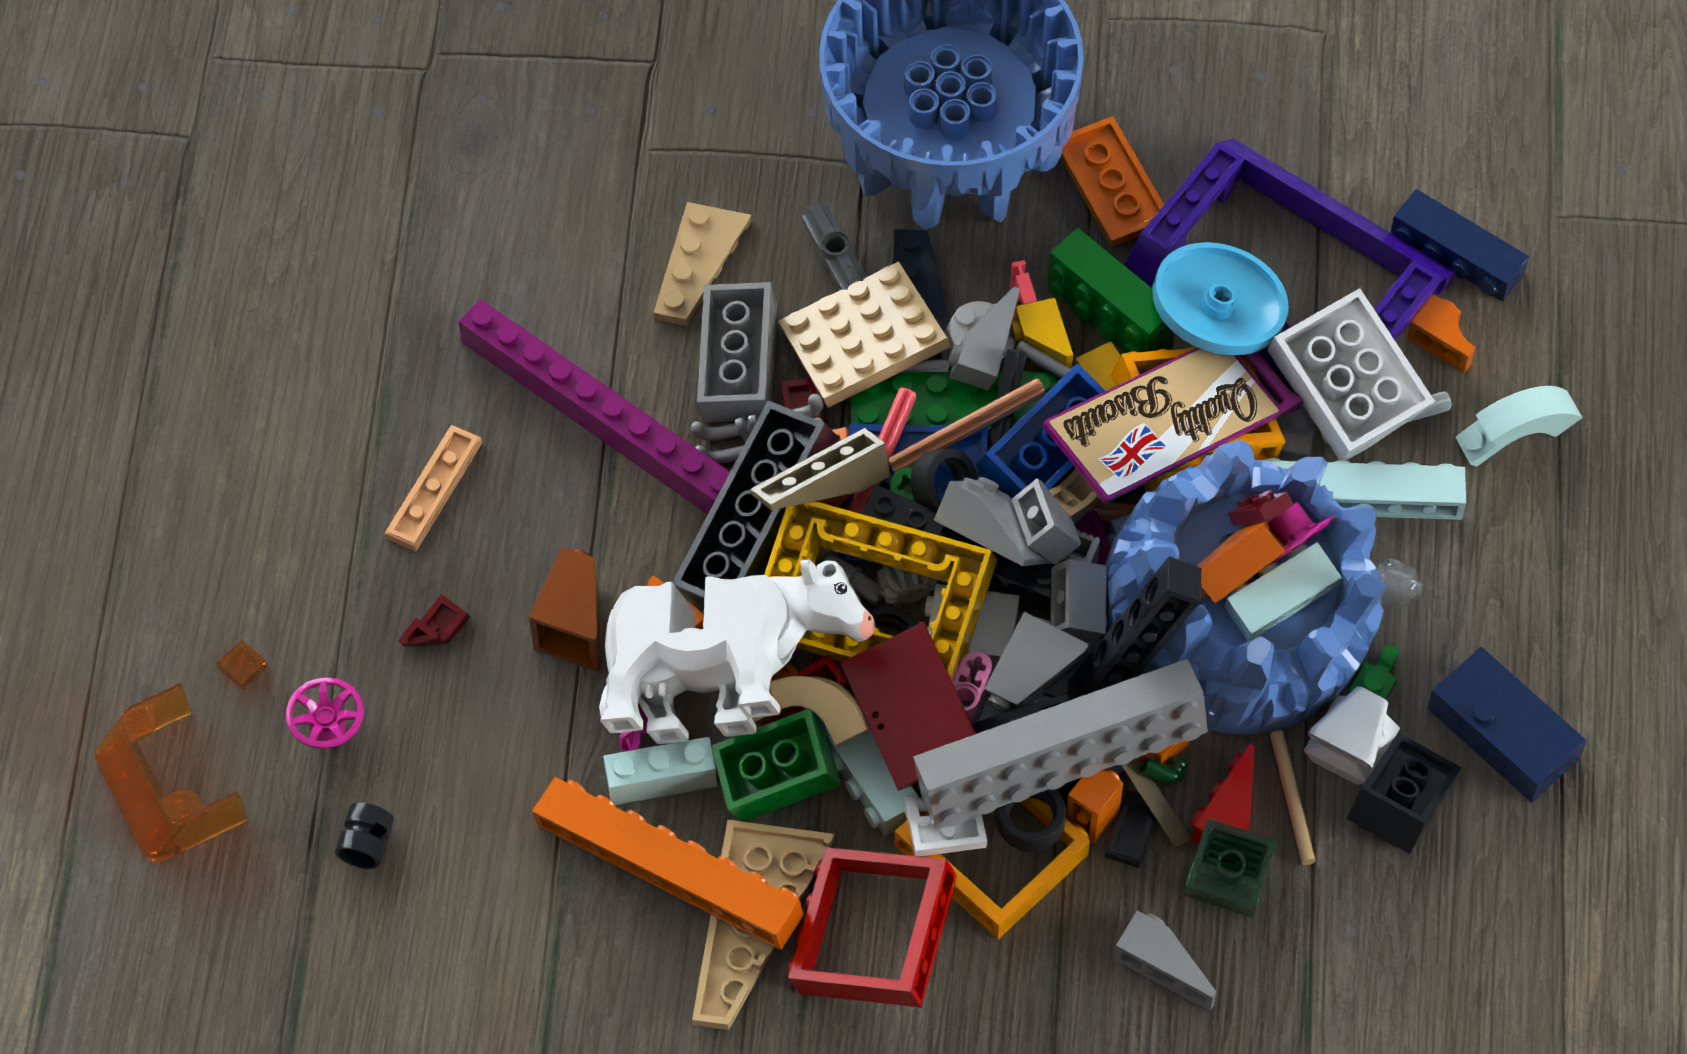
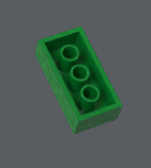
(1106, 295)

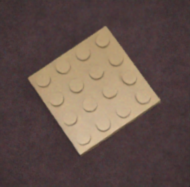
(864, 334)

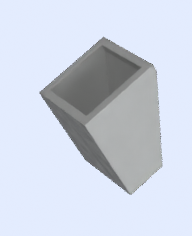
(1033, 663)

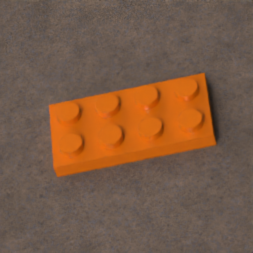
(1111, 180)

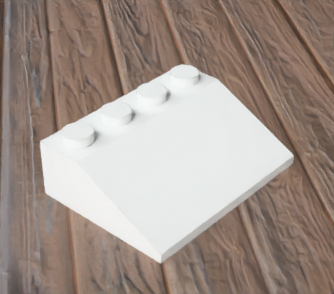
(1350, 375)

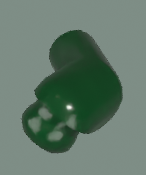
(1164, 773)

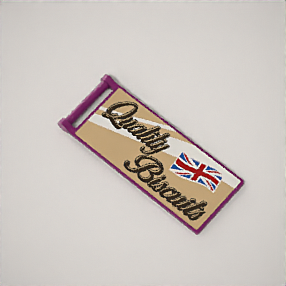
(1167, 418)

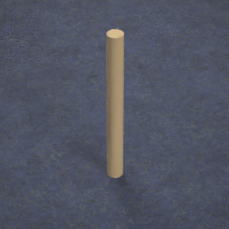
(1292, 797)

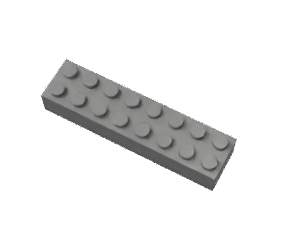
(1061, 744)

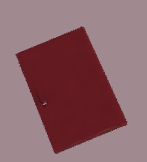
(912, 695)

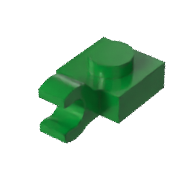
(1378, 677)

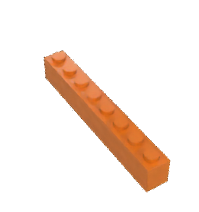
(669, 862)

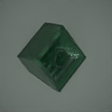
(1230, 867)

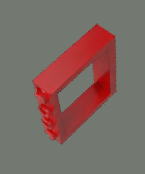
(924, 940)

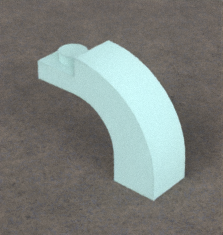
(1517, 415)

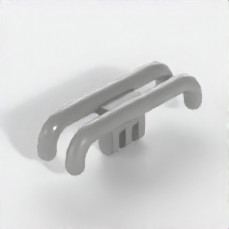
(742, 428)

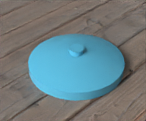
(1220, 298)

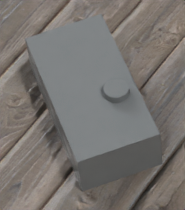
(736, 351)

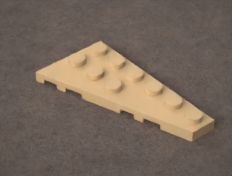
(730, 955)

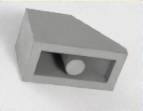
(1045, 523)

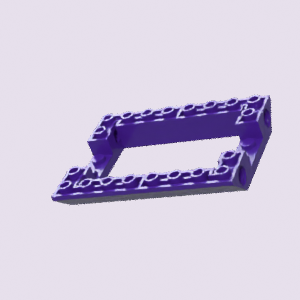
(1216, 179)

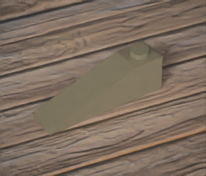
(833, 472)

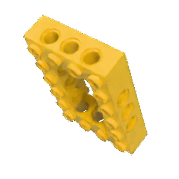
(960, 564)

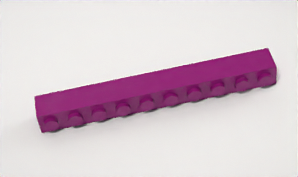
(593, 405)

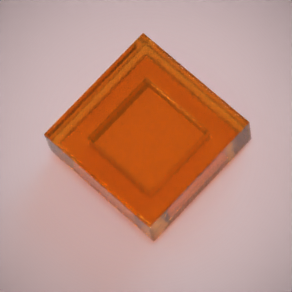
(242, 664)

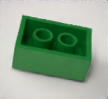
(775, 765)

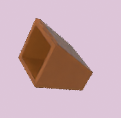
(567, 611)

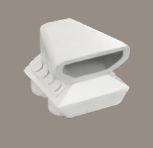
(1352, 735)

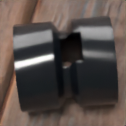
(364, 836)

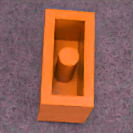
(1095, 803)

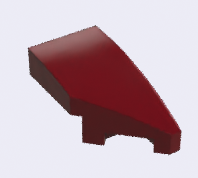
(437, 626)

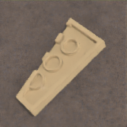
(697, 259)

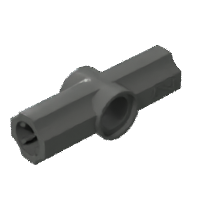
(829, 238)

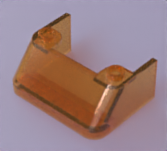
(159, 822)

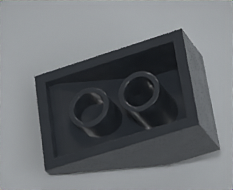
(1403, 793)

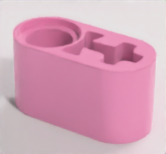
(973, 665)

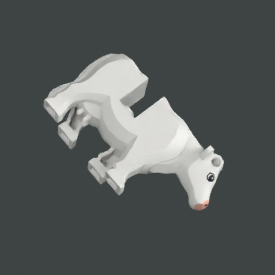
(744, 641)

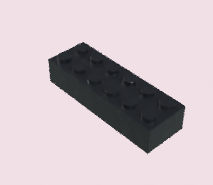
(739, 527)

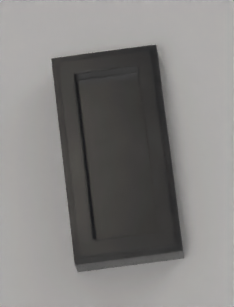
(1131, 831)

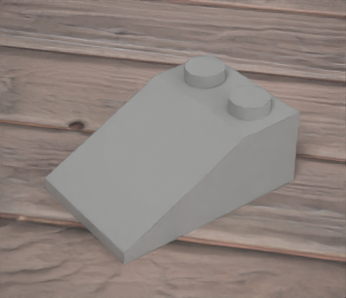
(987, 518)

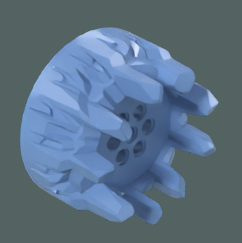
(1027, 80)
(1295, 664)

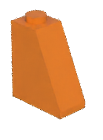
(1239, 559)

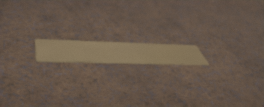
(1157, 803)

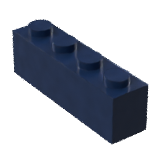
(1459, 245)

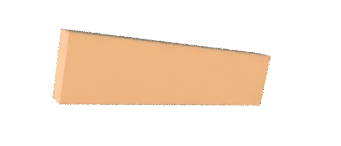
(433, 488)

